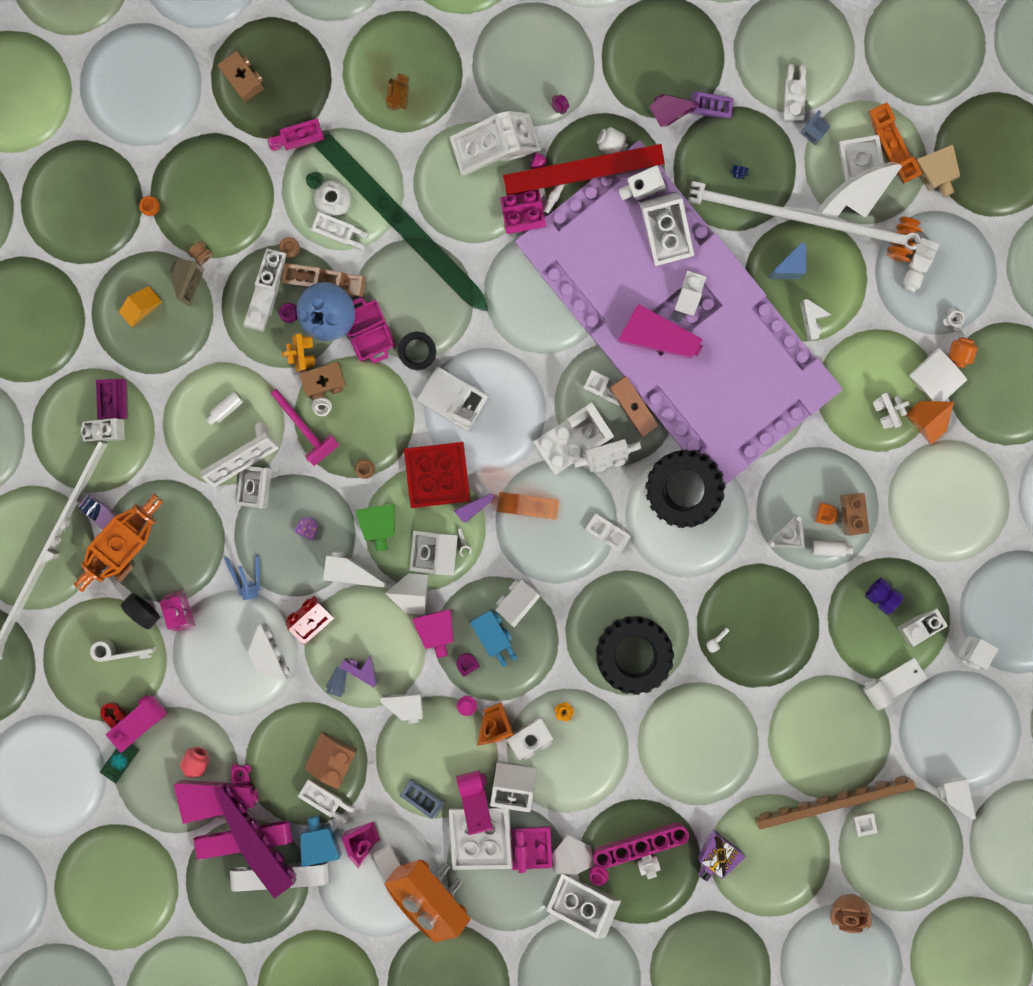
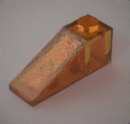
(527, 505)

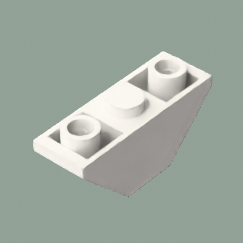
(103, 430)
(266, 654)

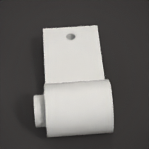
(105, 650)
(885, 688)

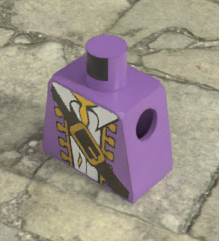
(718, 857)

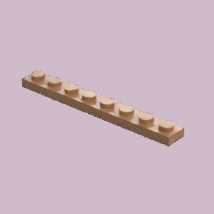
(827, 804)

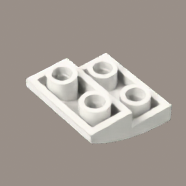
(938, 376)

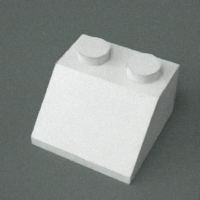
(433, 553)
(517, 602)

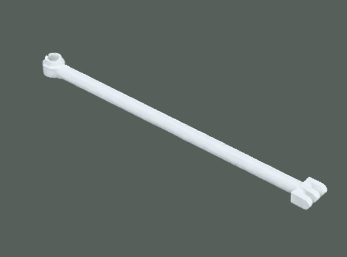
(702, 194)

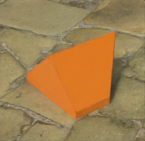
(931, 418)
(494, 725)

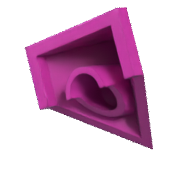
(360, 842)

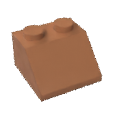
(330, 760)

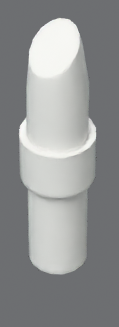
(553, 197)

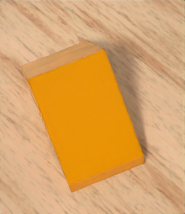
(139, 305)

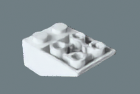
(447, 392)

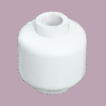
(611, 141)

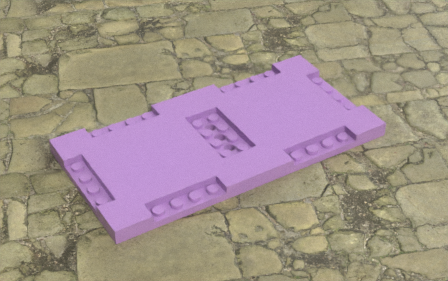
(753, 369)

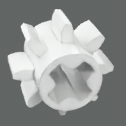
(649, 866)

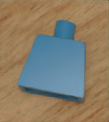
(318, 843)

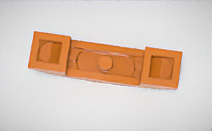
(892, 142)

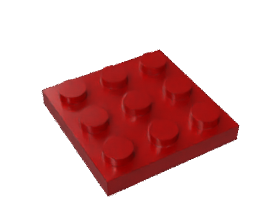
(437, 474)

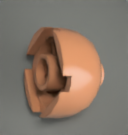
(851, 913)

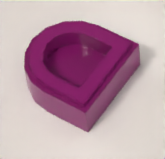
(467, 663)

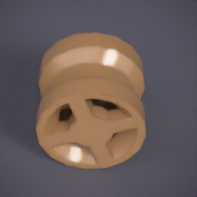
(200, 253)

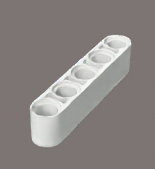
(313, 875)

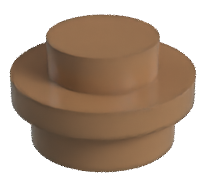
(364, 469)

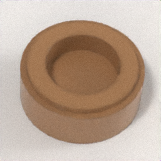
(290, 247)

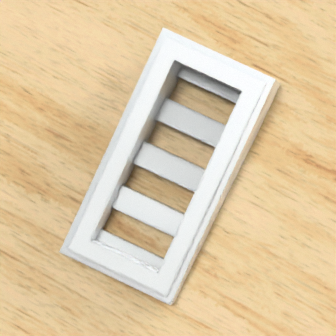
(464, 416)

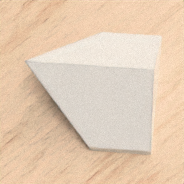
(790, 535)
(410, 593)
(572, 857)

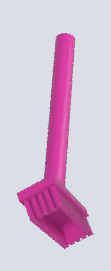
(320, 449)

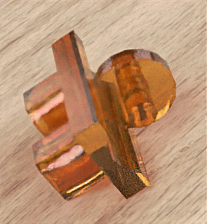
(398, 92)

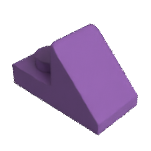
(365, 673)

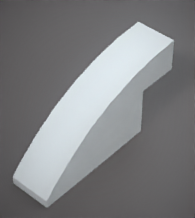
(860, 191)

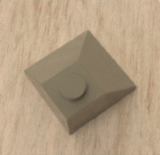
(185, 279)

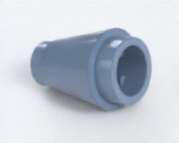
(337, 682)

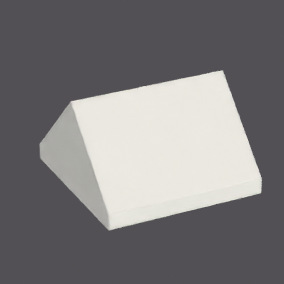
(254, 487)

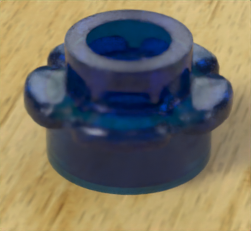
(739, 171)

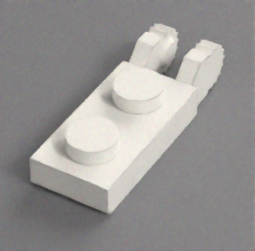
(794, 95)
(337, 230)
(324, 800)

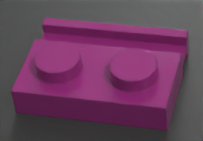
(112, 399)

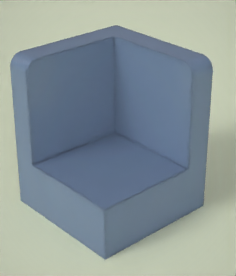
(815, 128)

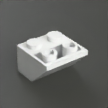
(513, 787)

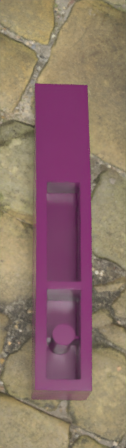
(255, 845)

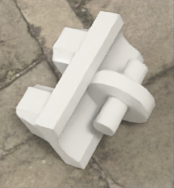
(886, 401)

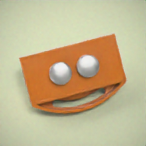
(427, 901)

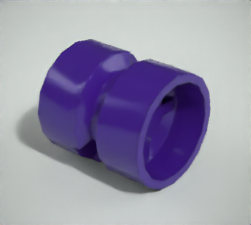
(887, 598)

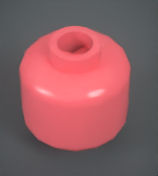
(194, 762)

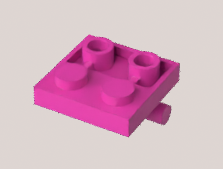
(531, 848)

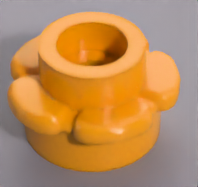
(564, 706)

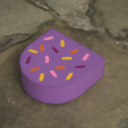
(307, 528)

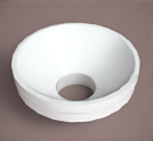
(337, 207)

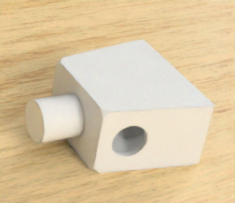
(652, 183)

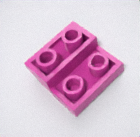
(522, 211)

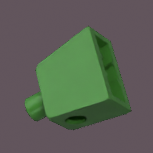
(377, 524)

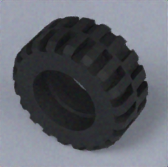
(662, 503)
(643, 681)

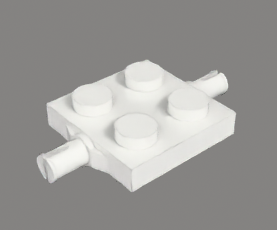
(607, 455)

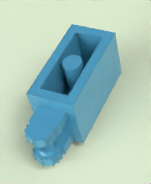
(493, 636)

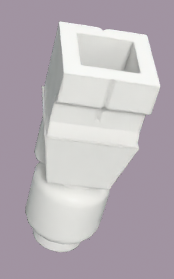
(919, 264)

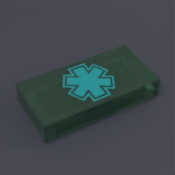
(118, 763)

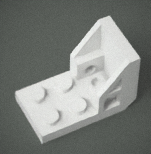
(498, 138)
(572, 438)

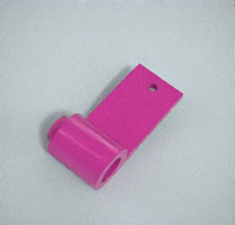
(137, 722)
(474, 801)

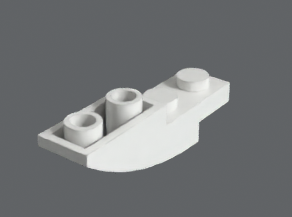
(265, 290)

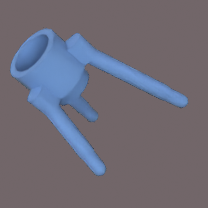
(247, 589)

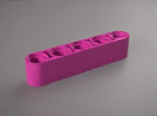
(224, 843)
(650, 848)

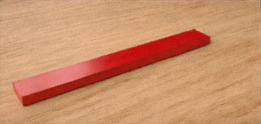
(584, 169)

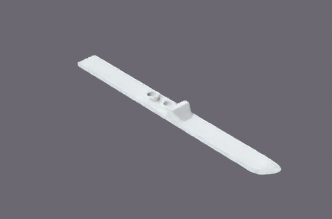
(54, 540)

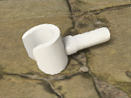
(463, 542)
(712, 644)

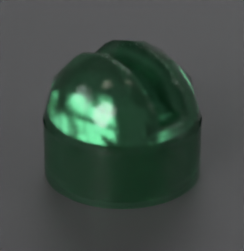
(314, 180)

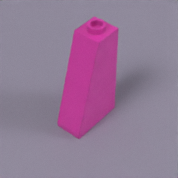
(658, 334)
(201, 799)

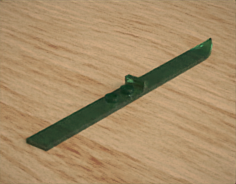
(401, 222)

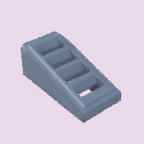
(419, 804)

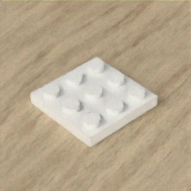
(481, 850)

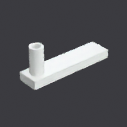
(241, 458)

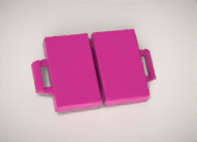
(371, 339)

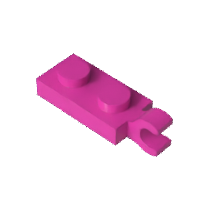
(297, 135)

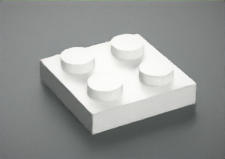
(859, 155)

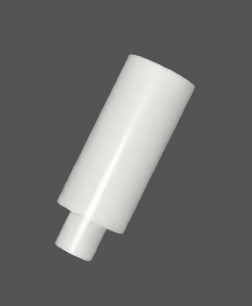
(224, 408)
(829, 548)

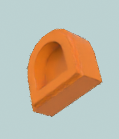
(826, 514)

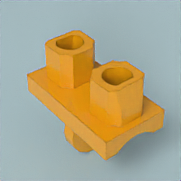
(299, 344)

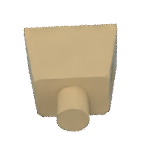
(939, 170)

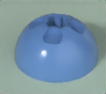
(332, 306)

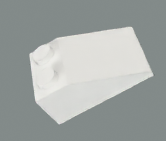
(667, 228)
(348, 570)
(583, 906)

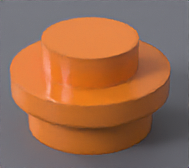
(149, 205)

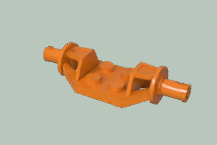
(118, 543)

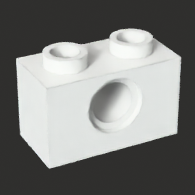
(977, 653)
(539, 730)

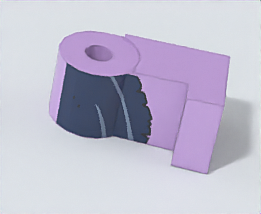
(97, 511)

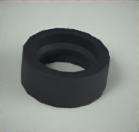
(420, 336)
(140, 611)

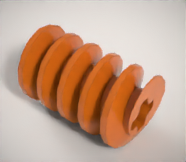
(898, 251)

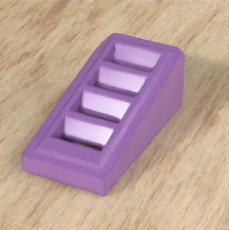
(702, 97)
(467, 511)

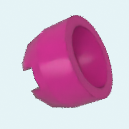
(538, 161)

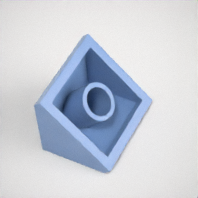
(792, 266)

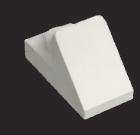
(690, 293)
(811, 313)

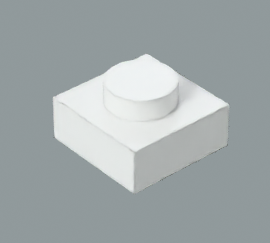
(865, 824)

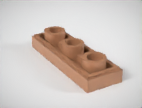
(640, 415)

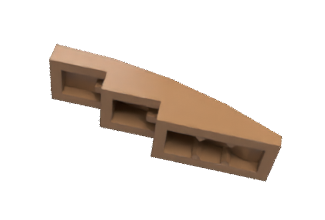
(306, 276)

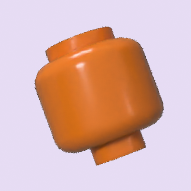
(963, 351)

